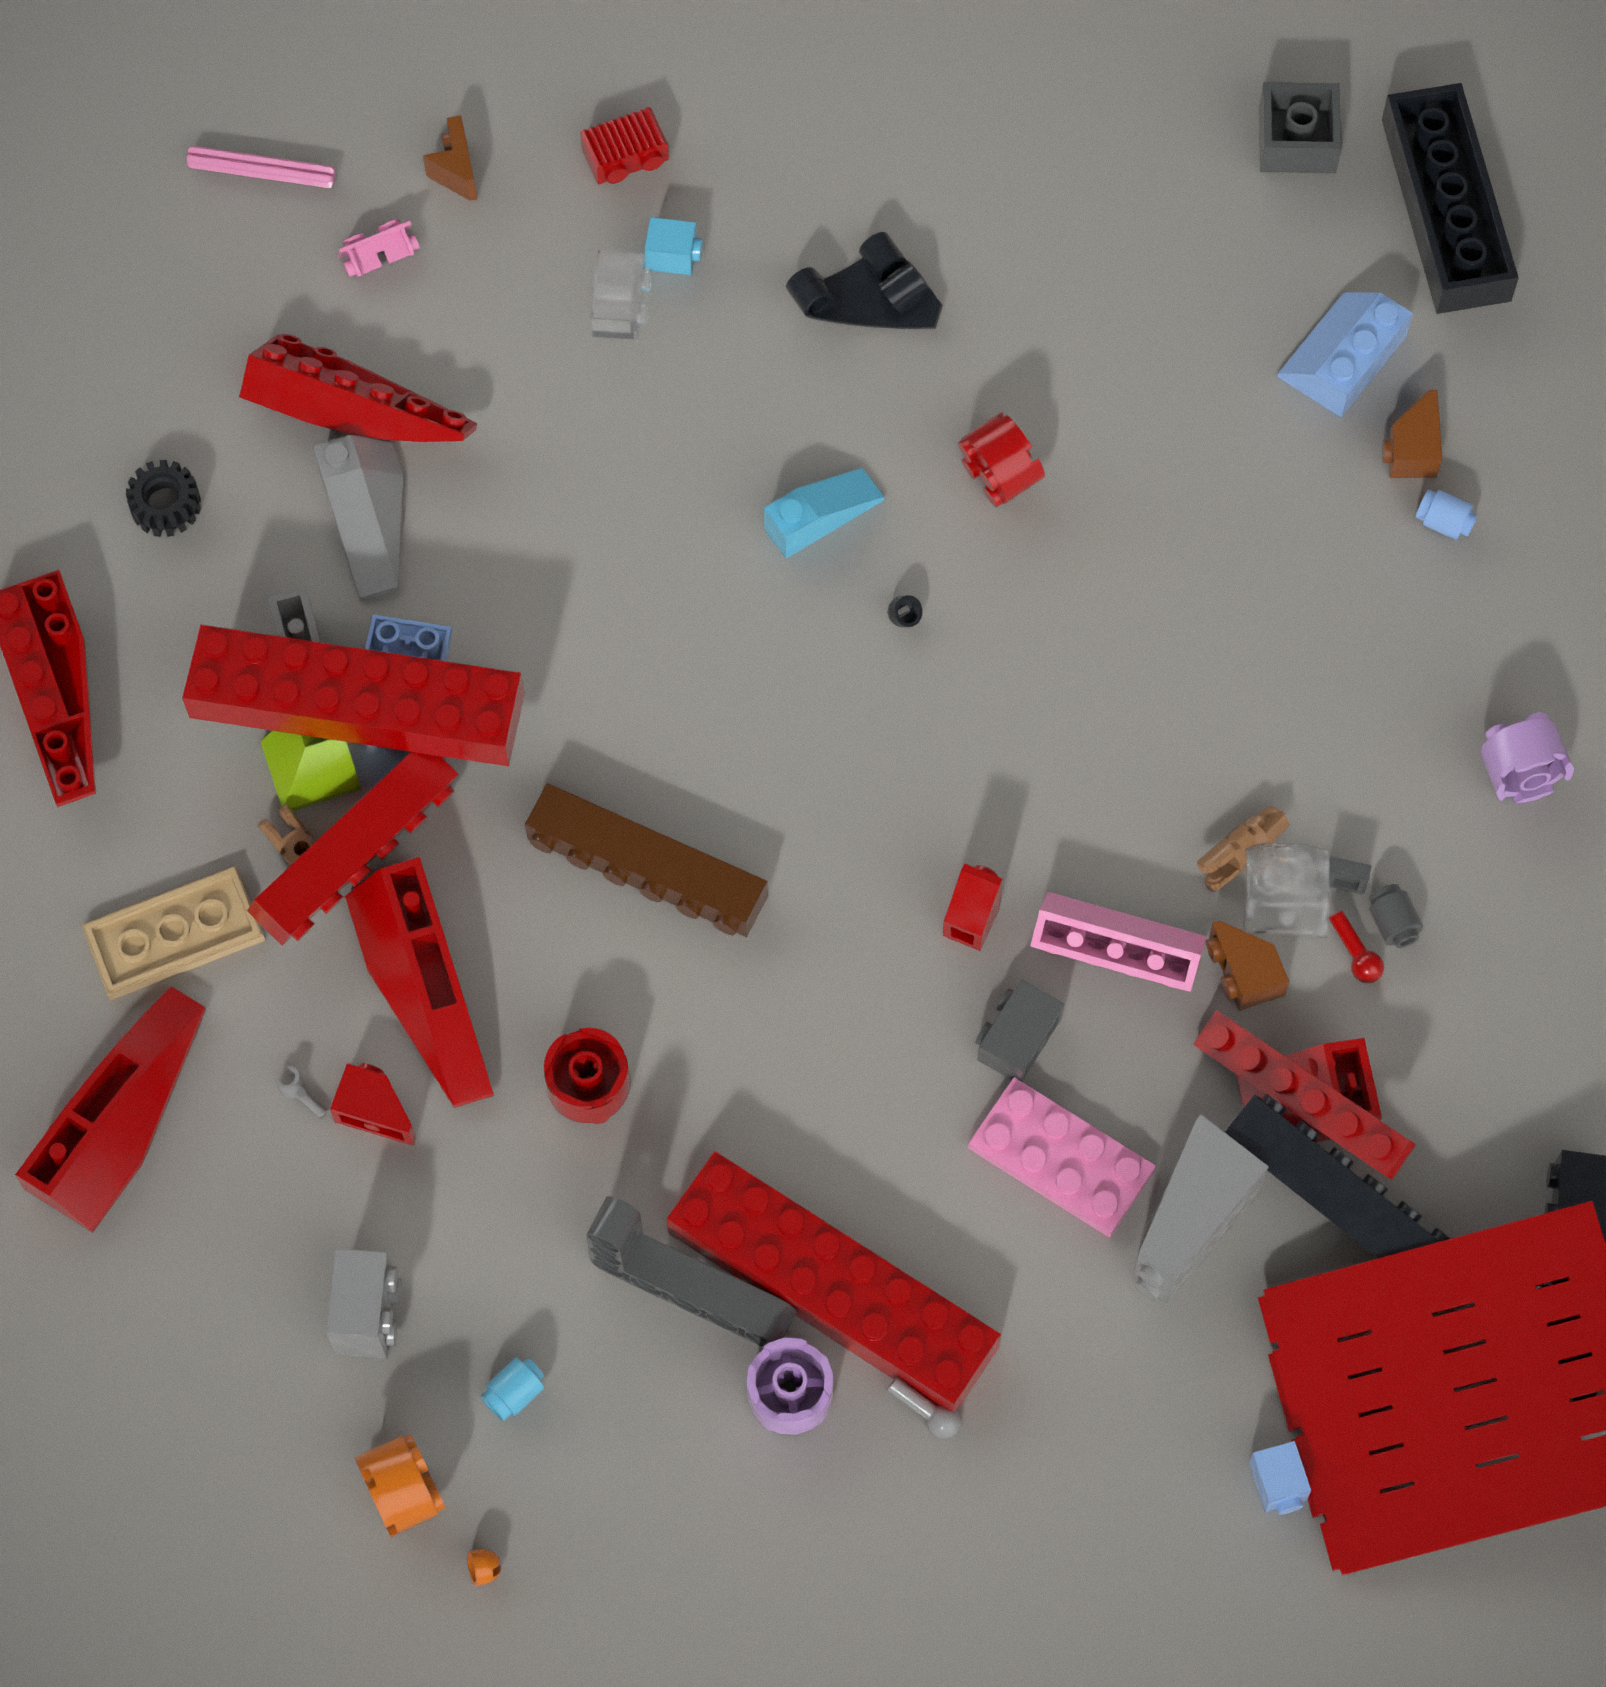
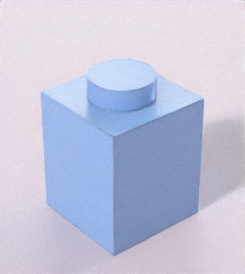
(1280, 1478)

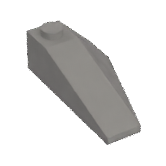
(366, 502)

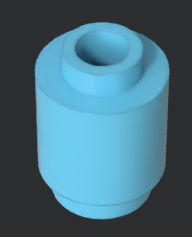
(513, 1388)

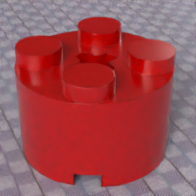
(1001, 458)
(577, 1055)

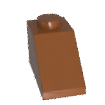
(1415, 441)

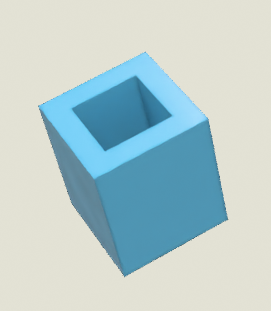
(672, 246)

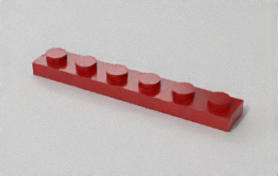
(1304, 1095)

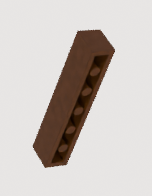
(646, 861)

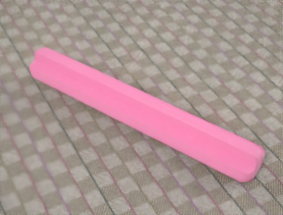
(261, 166)

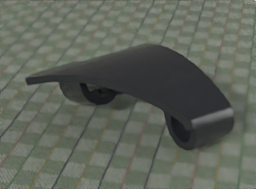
(872, 292)

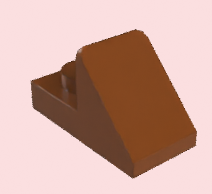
(453, 165)

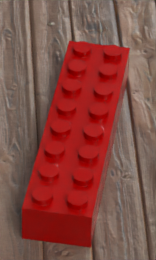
(354, 695)
(833, 1282)

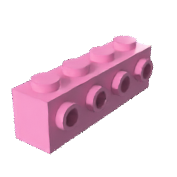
(1118, 941)

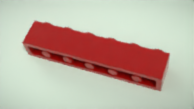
(351, 845)

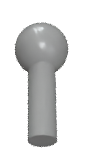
(940, 1420)

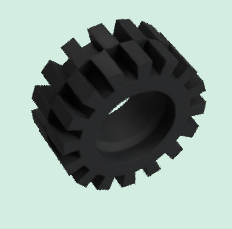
(160, 478)

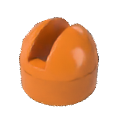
(483, 1566)

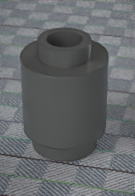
(1395, 916)

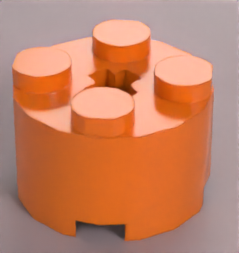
(397, 1484)

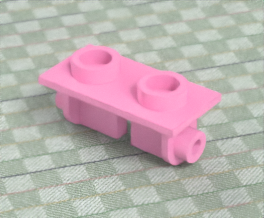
(363, 251)

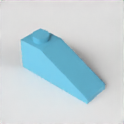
(819, 509)

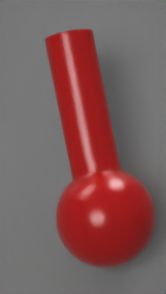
(1366, 965)

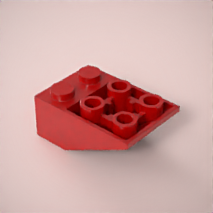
(1338, 1064)

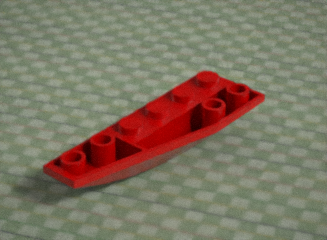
(343, 395)
(51, 680)
(417, 976)
(113, 1116)

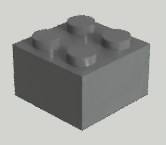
(1299, 127)

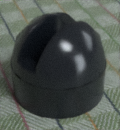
(908, 618)

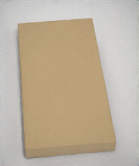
(172, 932)

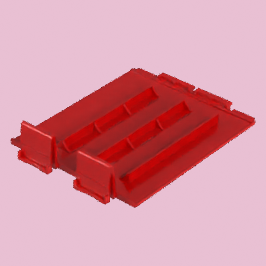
(1396, 1302)

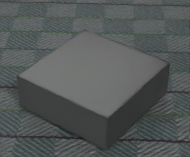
(1348, 875)

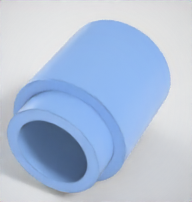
(1446, 514)

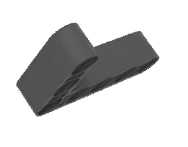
(623, 1251)

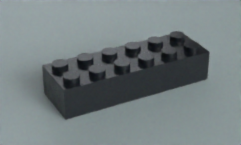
(1449, 198)

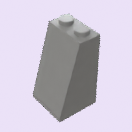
(1201, 1203)

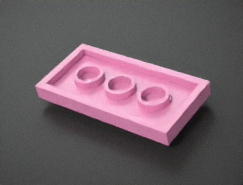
(1062, 1157)

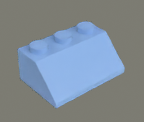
(1347, 349)

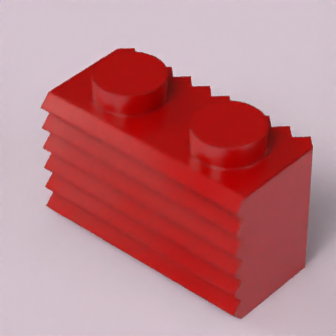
(624, 146)

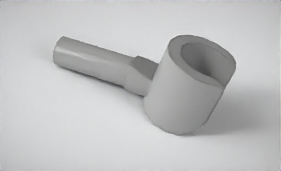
(297, 1090)

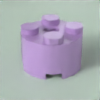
(1526, 758)
(811, 1375)

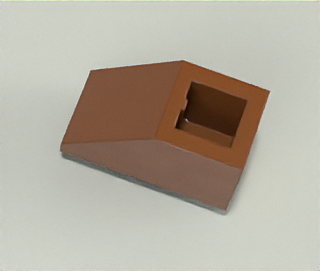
(1249, 966)

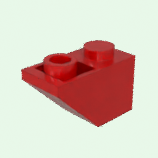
(973, 906)

